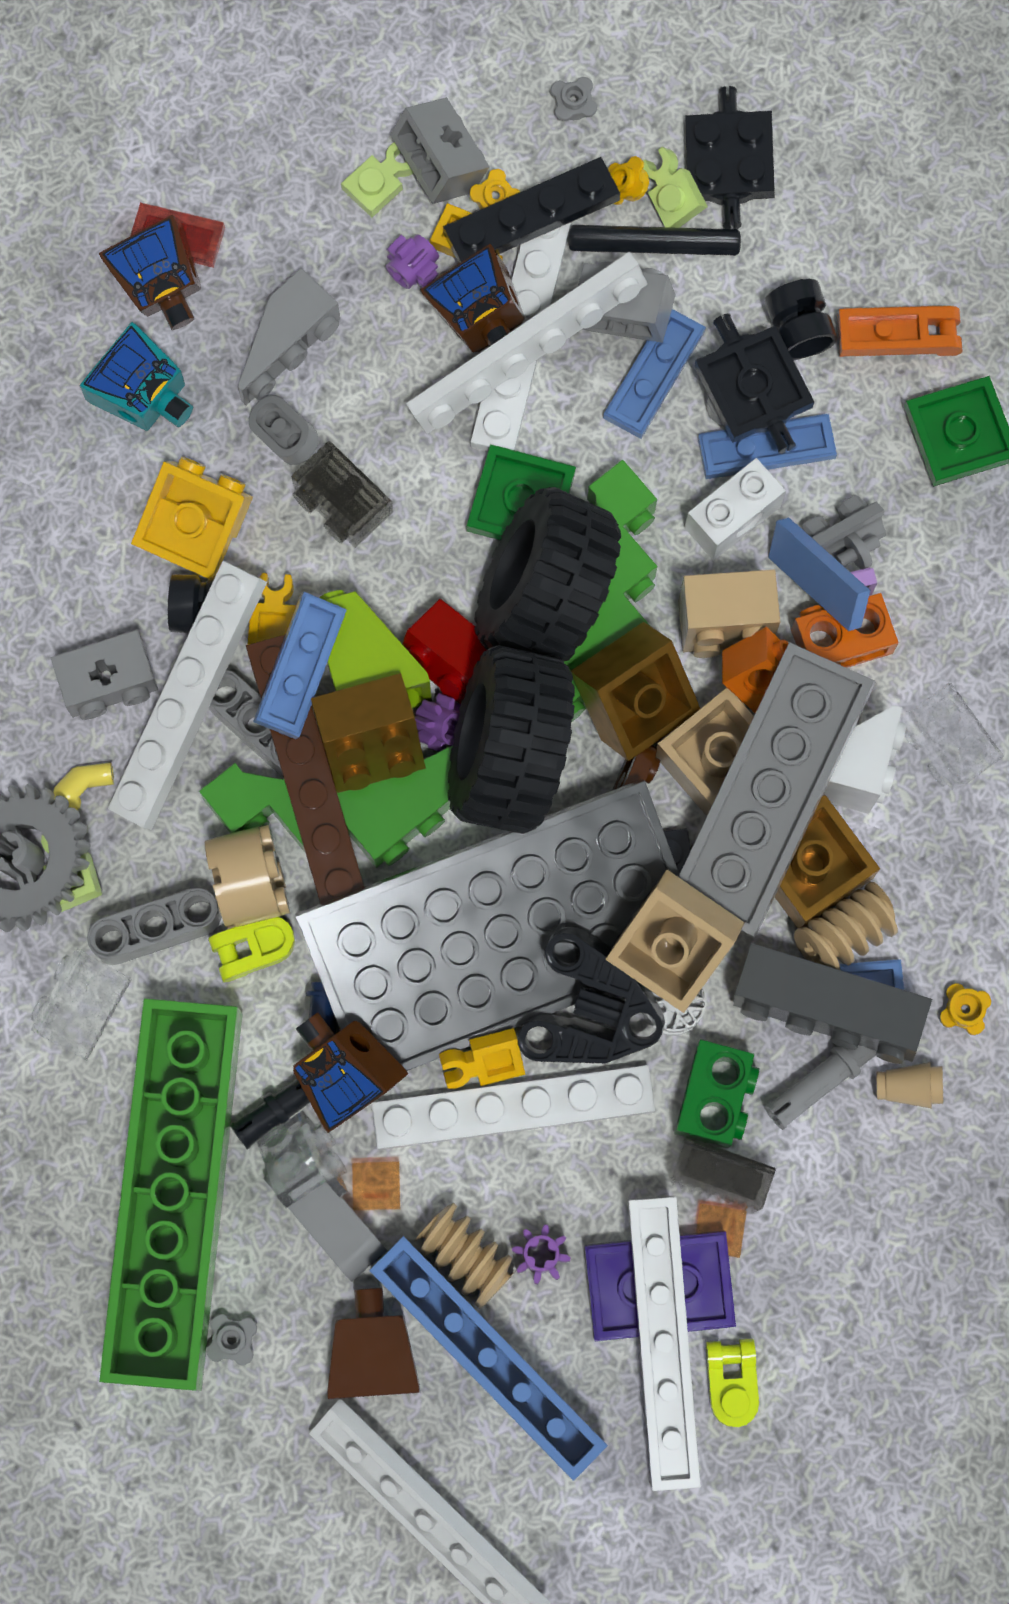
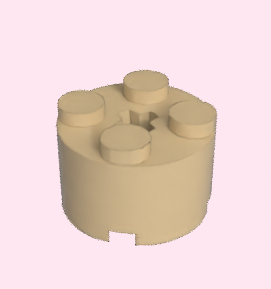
(247, 877)

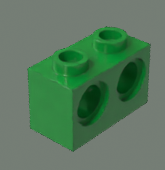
(705, 1091)

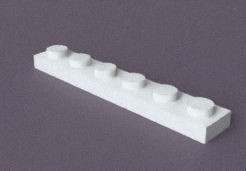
(535, 284)
(527, 343)
(187, 695)
(513, 1107)
(664, 1343)
(422, 1509)

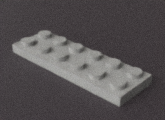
(775, 783)

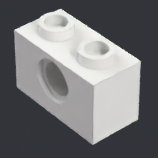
(734, 509)

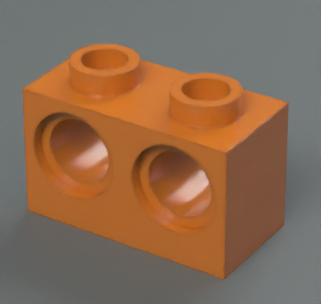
(851, 646)
(751, 665)

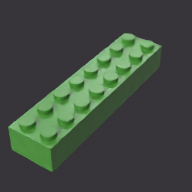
(171, 1195)

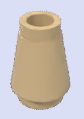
(912, 1085)

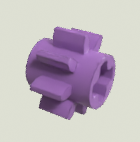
(412, 261)
(437, 722)
(532, 1243)

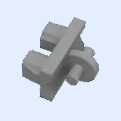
(854, 535)

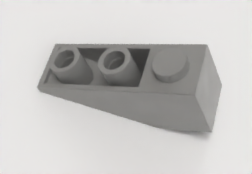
(290, 324)

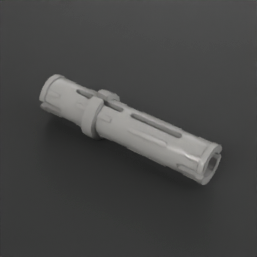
(817, 1083)

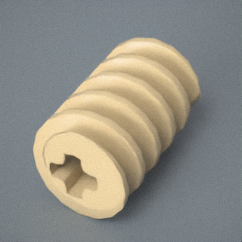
(848, 927)
(465, 1255)

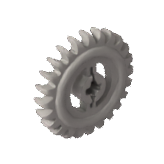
(25, 860)

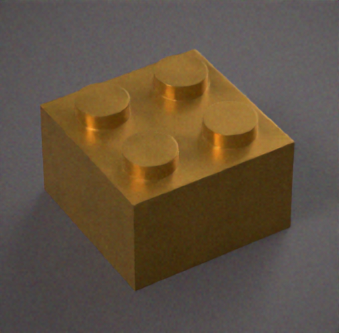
(636, 690)
(369, 733)
(825, 867)

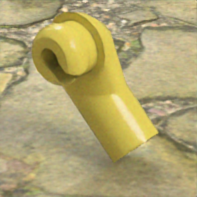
(81, 778)

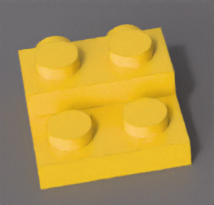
(192, 516)

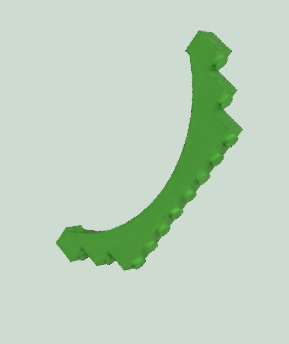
(398, 809)

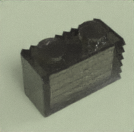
(340, 495)
(722, 1175)

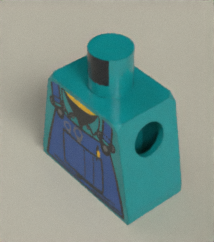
(137, 382)

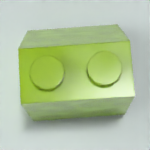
(370, 651)

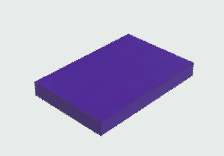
(704, 1277)

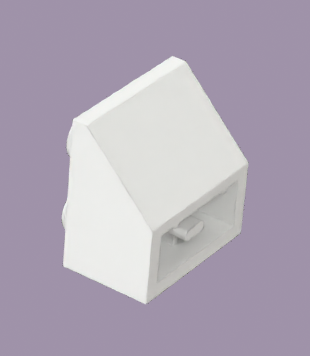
(863, 769)

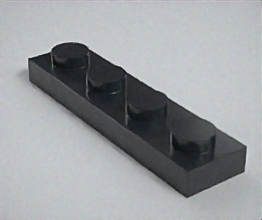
(534, 211)

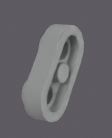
(283, 430)

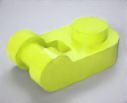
(269, 943)
(733, 1400)

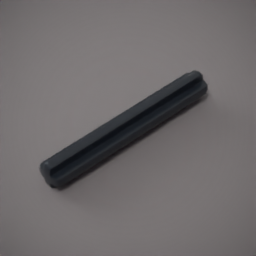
(654, 240)

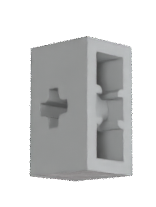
(439, 150)
(644, 315)
(81, 677)

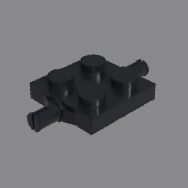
(731, 155)
(754, 383)

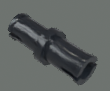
(271, 1113)

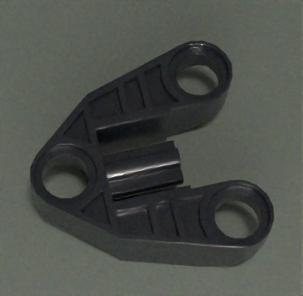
(584, 1041)

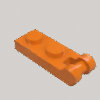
(898, 331)

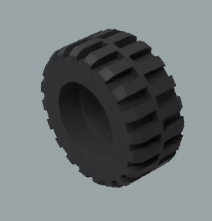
(548, 575)
(511, 739)

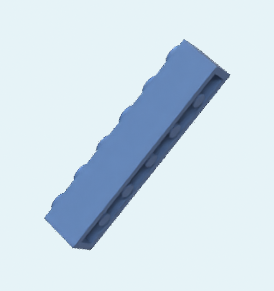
(488, 1358)

